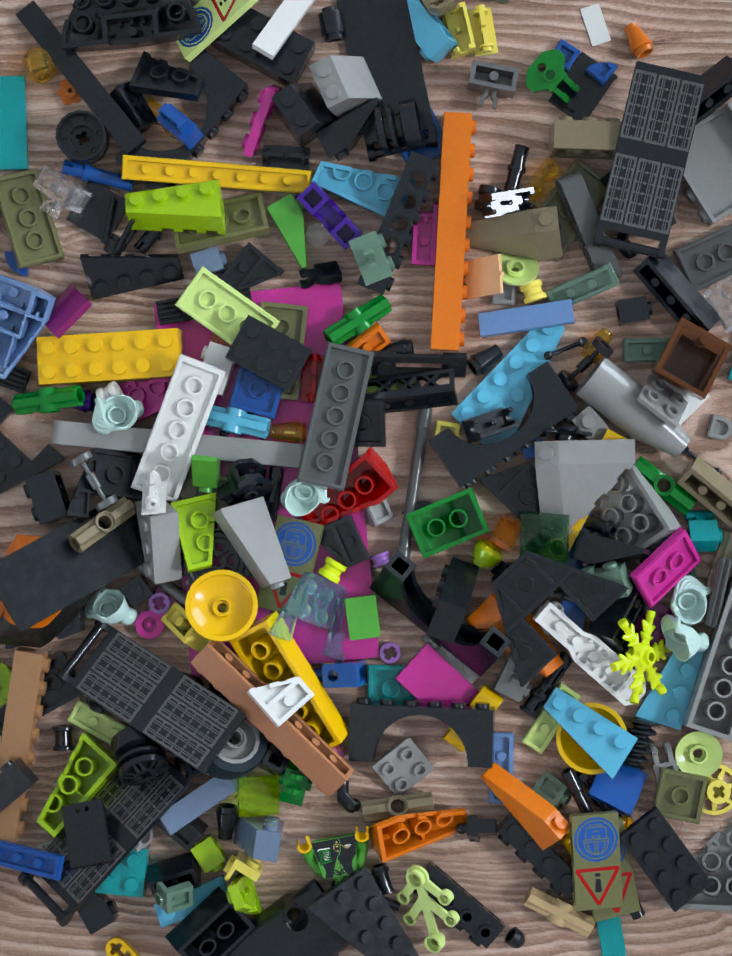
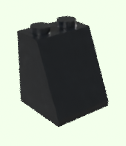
(302, 111)

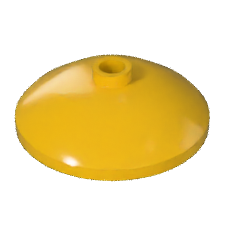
(218, 589)
(575, 755)

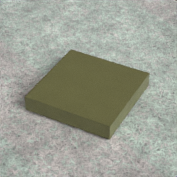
(680, 795)

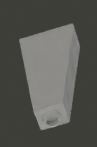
(255, 540)

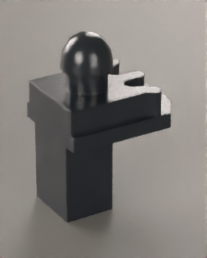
(477, 827)

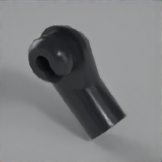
(346, 801)

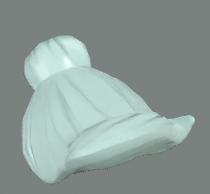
(116, 413)
(303, 498)
(689, 600)
(110, 607)
(682, 638)

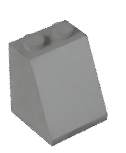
(344, 83)

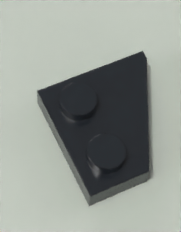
(345, 541)

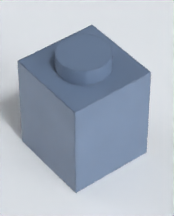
(209, 259)

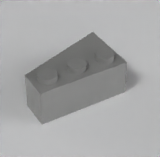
(160, 544)

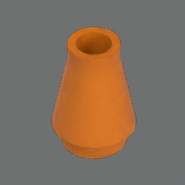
(639, 42)

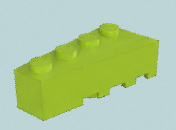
(178, 208)
(84, 776)

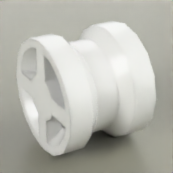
(111, 390)

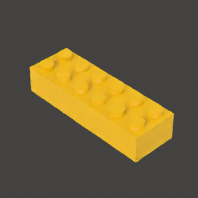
(108, 357)
(280, 660)

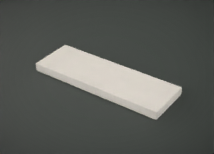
(179, 424)

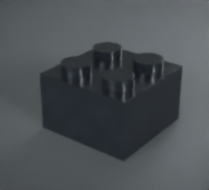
(47, 496)

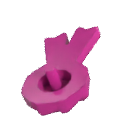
(149, 623)

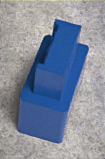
(179, 126)

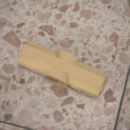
(559, 911)

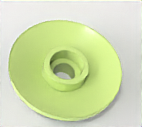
(518, 269)
(710, 756)

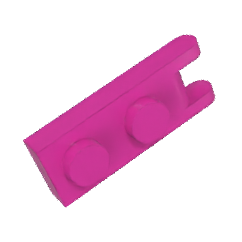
(425, 238)

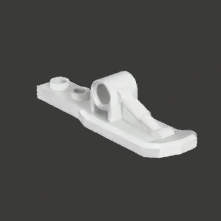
(587, 652)

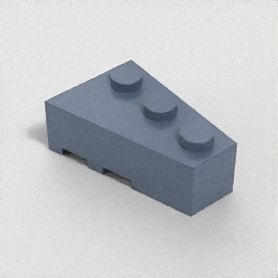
(259, 837)

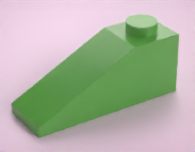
(290, 222)
(205, 473)

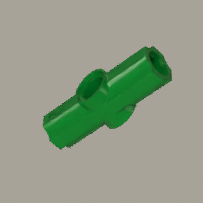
(357, 320)
(48, 400)
(674, 495)

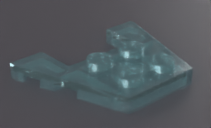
(319, 604)

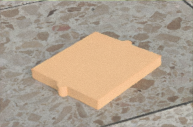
(484, 277)

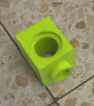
(209, 854)

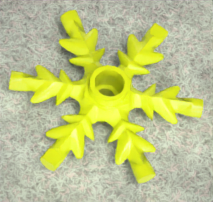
(641, 657)

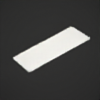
(595, 24)

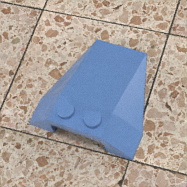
(22, 317)

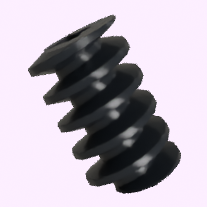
(641, 730)

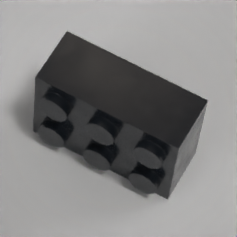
(268, 354)
(210, 928)

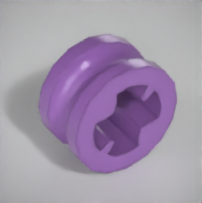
(380, 559)
(152, 605)
(392, 659)

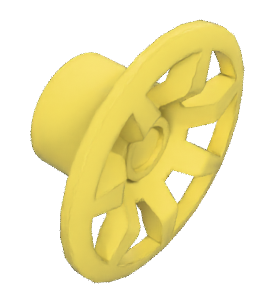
(718, 792)

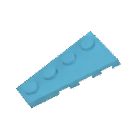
(360, 187)
(679, 681)
(594, 733)

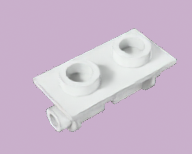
(154, 495)

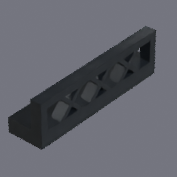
(412, 398)

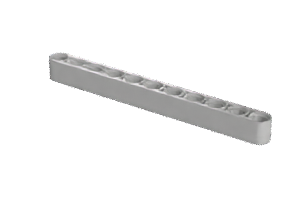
(136, 439)

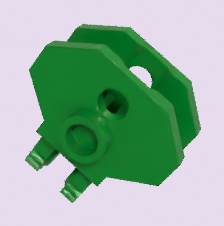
(552, 76)
(293, 785)

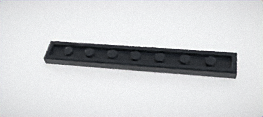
(81, 79)

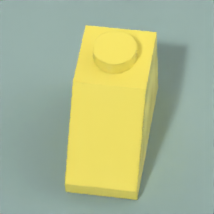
(178, 623)

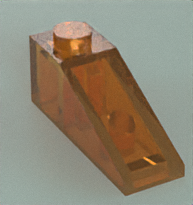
(504, 533)

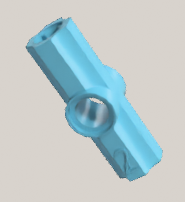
(239, 422)

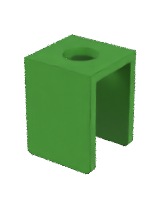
(362, 617)

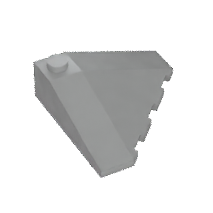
(578, 472)
(637, 511)
(717, 864)

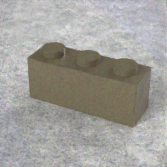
(708, 488)

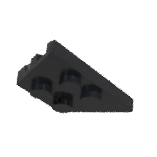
(515, 488)

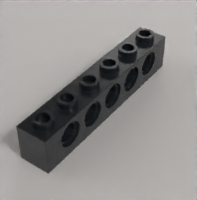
(415, 163)

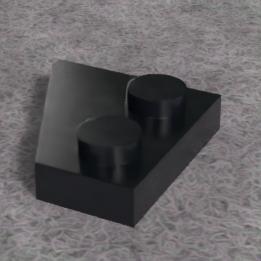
(250, 268)

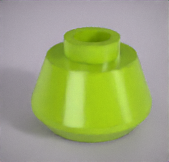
(486, 554)

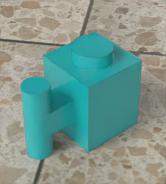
(703, 530)

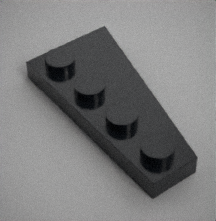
(121, 274)
(57, 691)

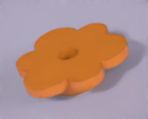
(68, 98)

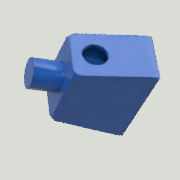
(350, 674)

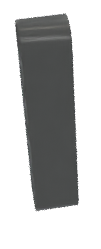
(584, 220)

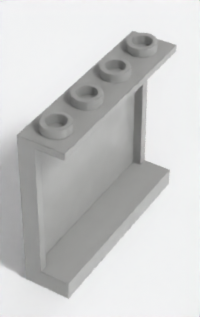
(709, 167)

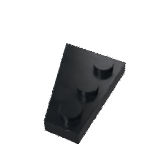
(161, 79)

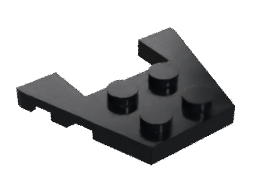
(15, 464)
(115, 473)

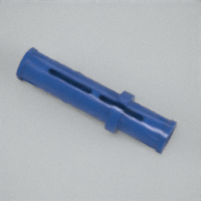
(96, 175)

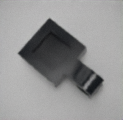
(324, 273)

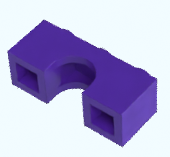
(329, 214)

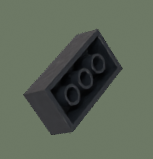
(286, 65)

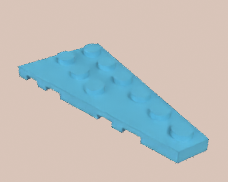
(508, 383)

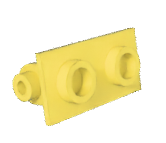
(483, 30)

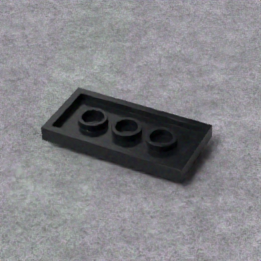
(664, 859)

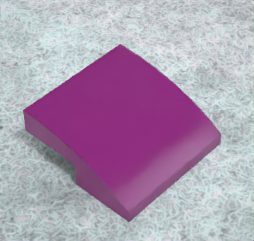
(67, 310)

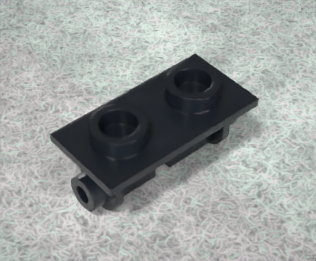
(286, 157)

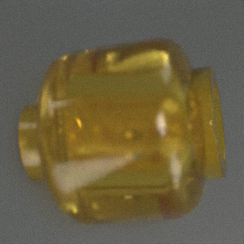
(38, 65)

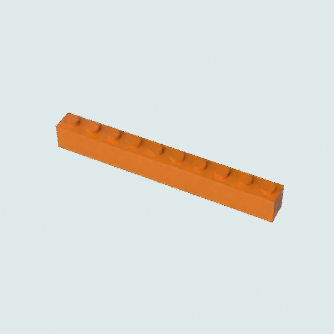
(451, 231)

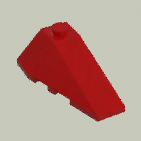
(366, 485)

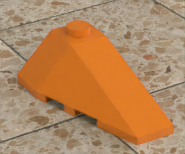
(488, 615)
(531, 810)
(412, 831)

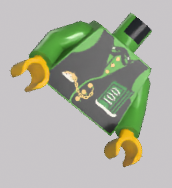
(336, 855)

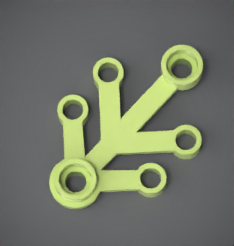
(418, 879)

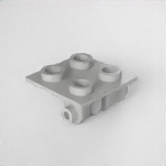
(403, 766)

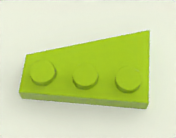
(196, 530)
(243, 895)

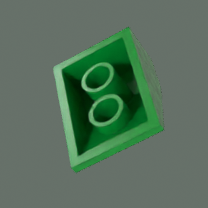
(447, 522)

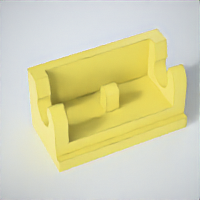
(459, 26)

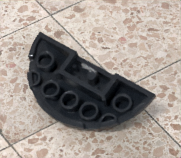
(128, 24)

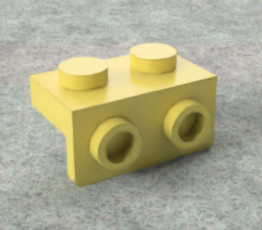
(244, 864)

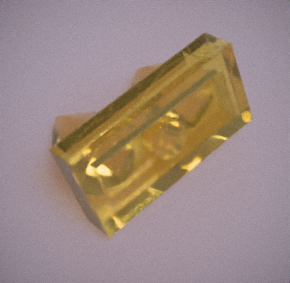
(544, 181)

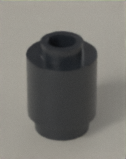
(331, 24)

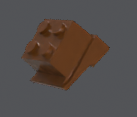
(691, 359)

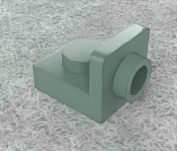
(553, 790)
(174, 897)

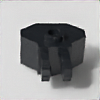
(245, 483)

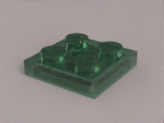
(545, 535)

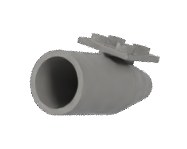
(642, 412)

